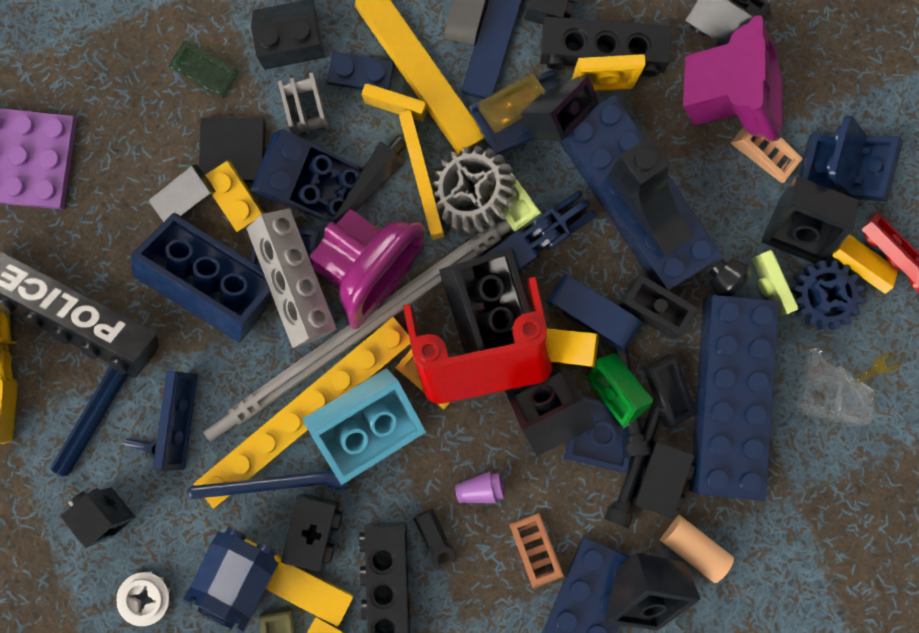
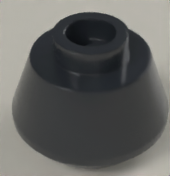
(729, 276)

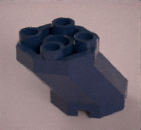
(232, 580)

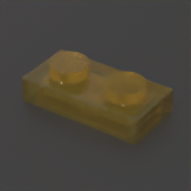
(507, 104)

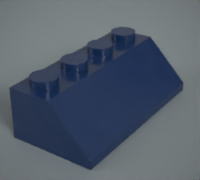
(202, 276)

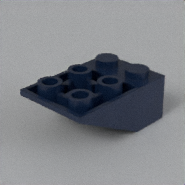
(304, 176)

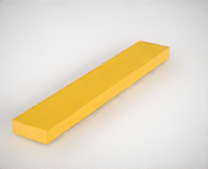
(421, 73)

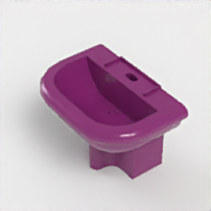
(738, 81)
(366, 261)

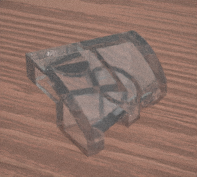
(845, 398)

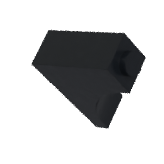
(644, 187)

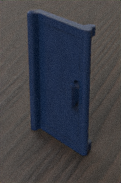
(513, 134)

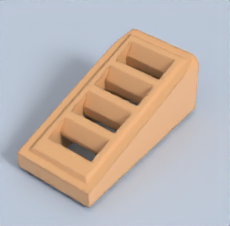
(751, 149)

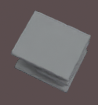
(294, 88)

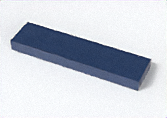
(491, 48)

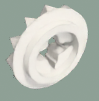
(131, 608)

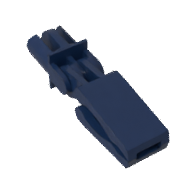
(520, 241)

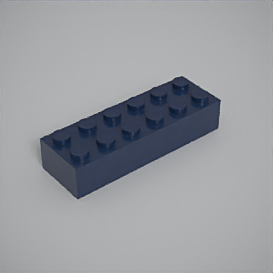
(594, 151)
(734, 397)

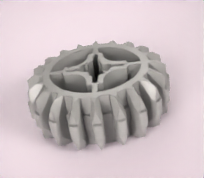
(497, 179)

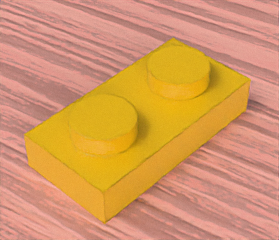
(234, 196)

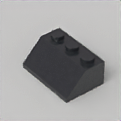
(485, 299)

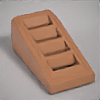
(536, 581)

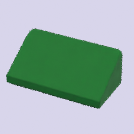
(619, 389)

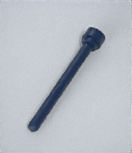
(266, 484)

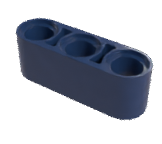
(595, 312)

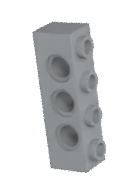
(291, 277)

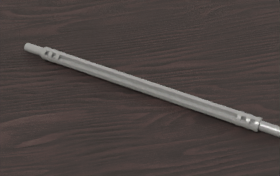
(348, 337)

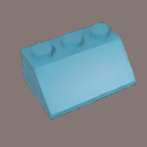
(364, 425)

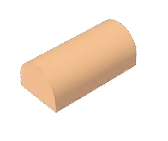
(697, 549)

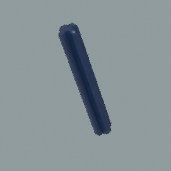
(88, 422)

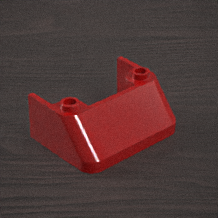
(487, 370)

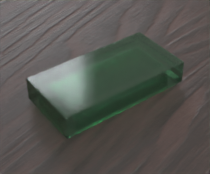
(203, 69)

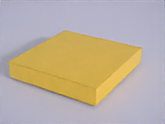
(611, 71)

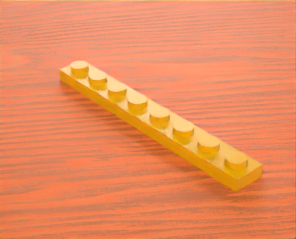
(288, 425)

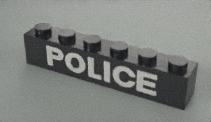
(75, 318)

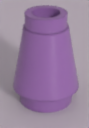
(481, 489)

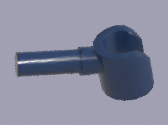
(146, 446)

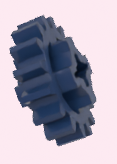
(841, 292)

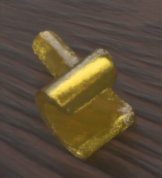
(879, 366)

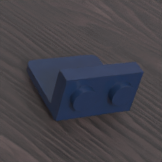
(863, 163)

